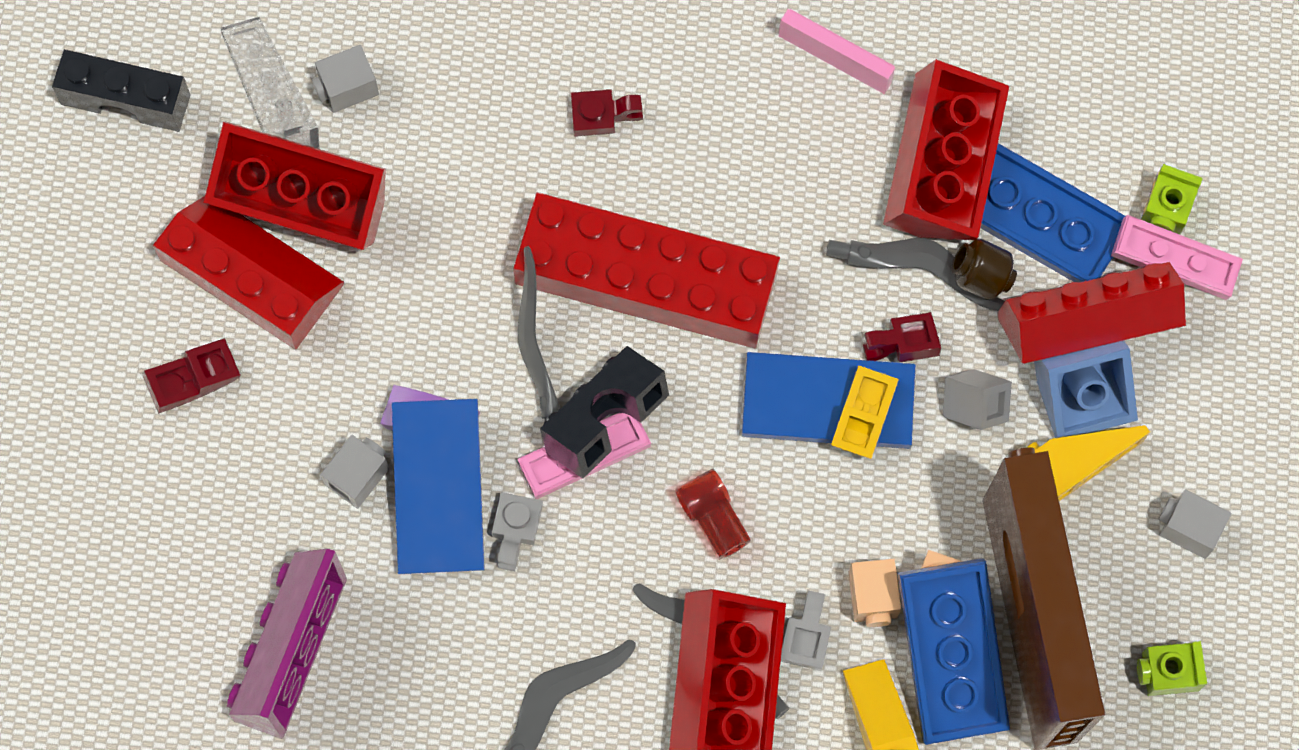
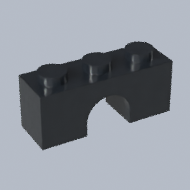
(149, 94)
(623, 385)

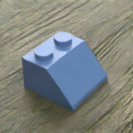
(1088, 389)

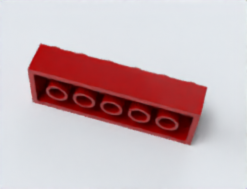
(648, 270)

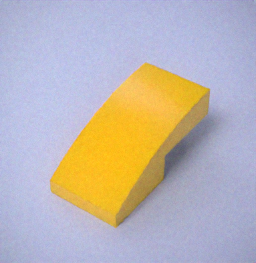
(864, 412)

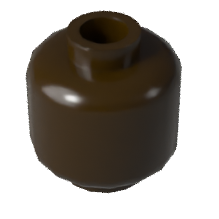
(984, 269)

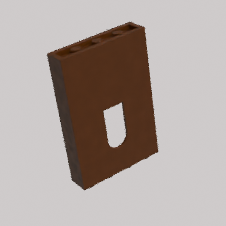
(1042, 600)

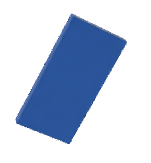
(1049, 218)
(806, 396)
(438, 486)
(954, 651)

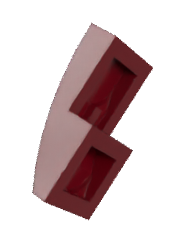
(191, 377)

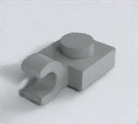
(515, 523)
(806, 639)

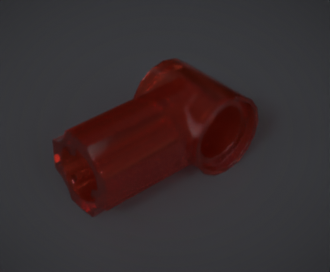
(708, 504)

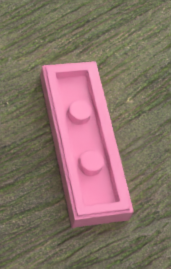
(836, 51)
(1193, 261)
(547, 474)

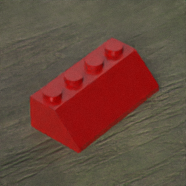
(946, 153)
(296, 186)
(248, 270)
(1094, 312)
(727, 672)

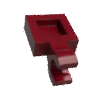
(597, 111)
(909, 336)

